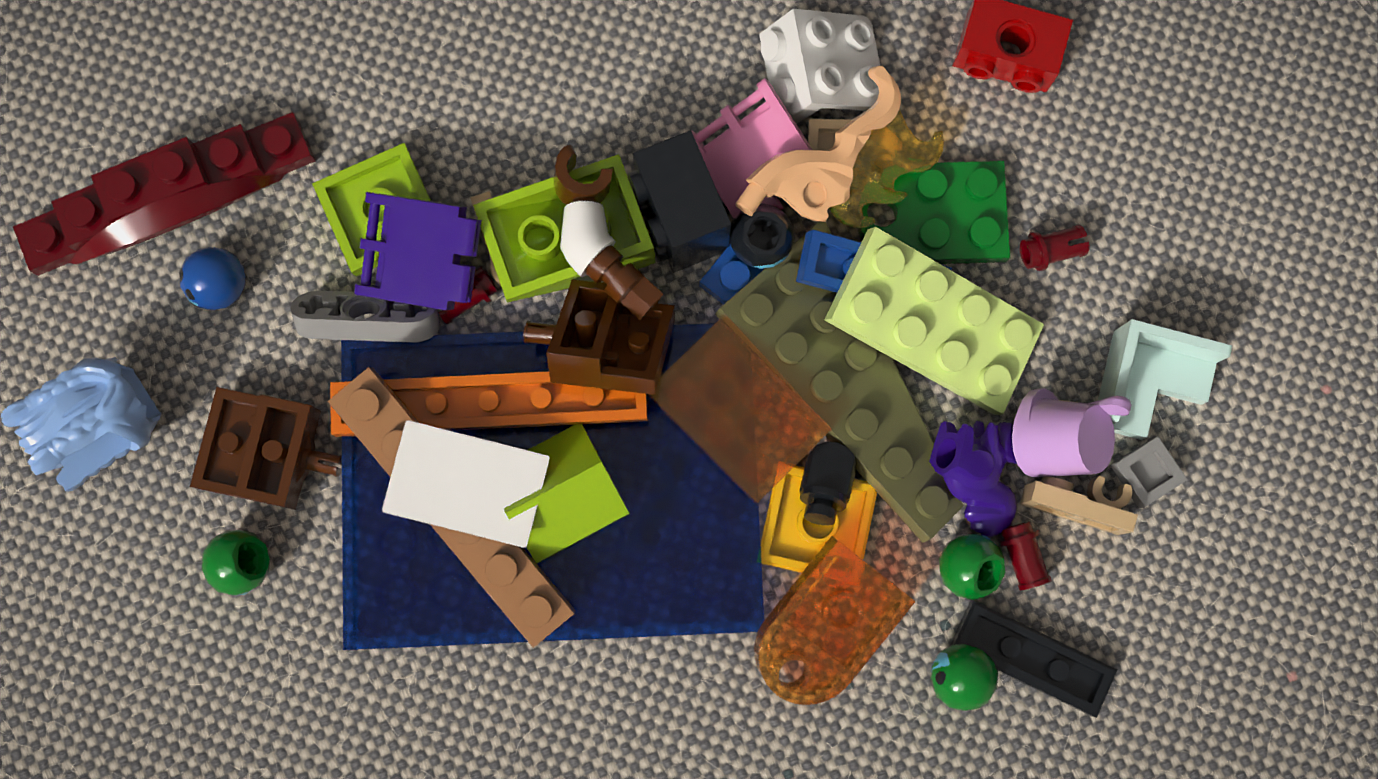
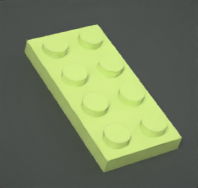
(934, 321)

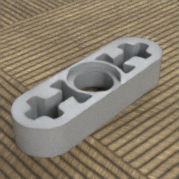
(334, 313)

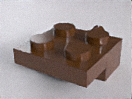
(603, 342)
(260, 448)

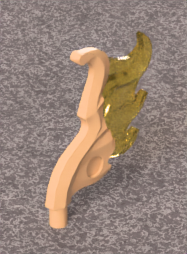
(855, 171)

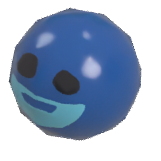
(212, 278)

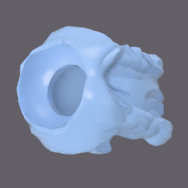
(83, 420)

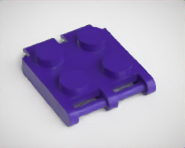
(418, 252)

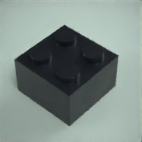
(682, 201)

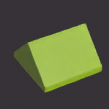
(574, 495)

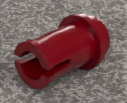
(1044, 249)
(482, 290)
(1025, 555)

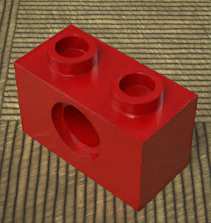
(1036, 33)

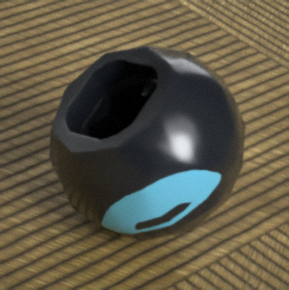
(762, 238)

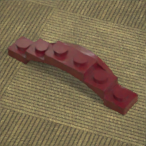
(162, 192)

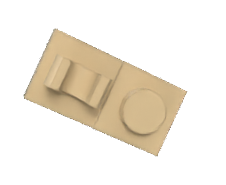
(1056, 498)

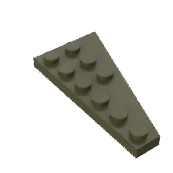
(847, 386)

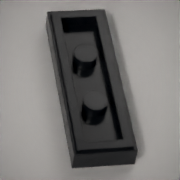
(1037, 659)

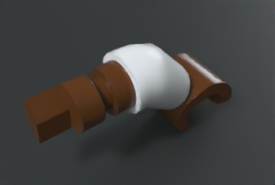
(587, 240)

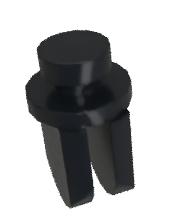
(827, 482)

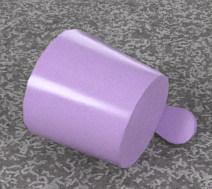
(1065, 436)

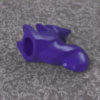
(972, 469)

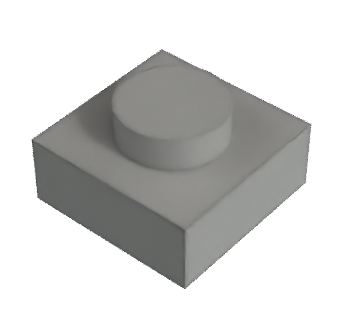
(1149, 472)

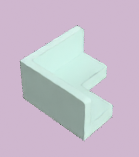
(1154, 361)

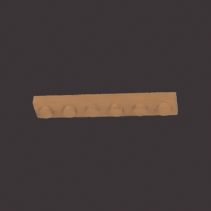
(499, 567)

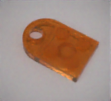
(830, 622)

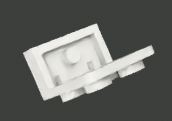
(821, 61)

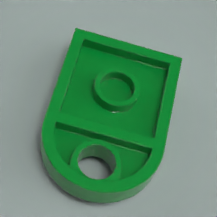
(952, 212)

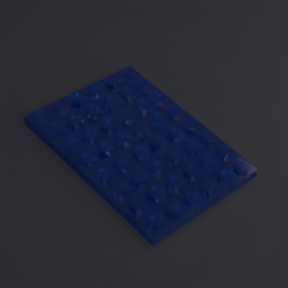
(666, 569)

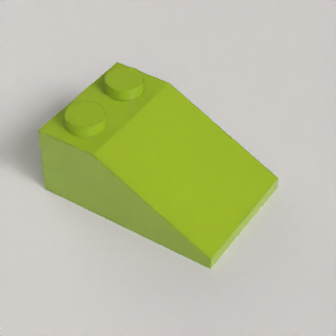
(526, 231)

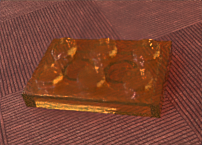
(739, 411)

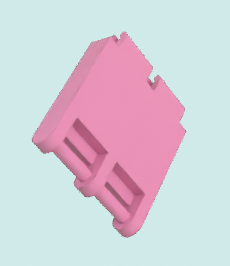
(748, 143)

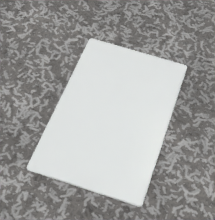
(464, 483)

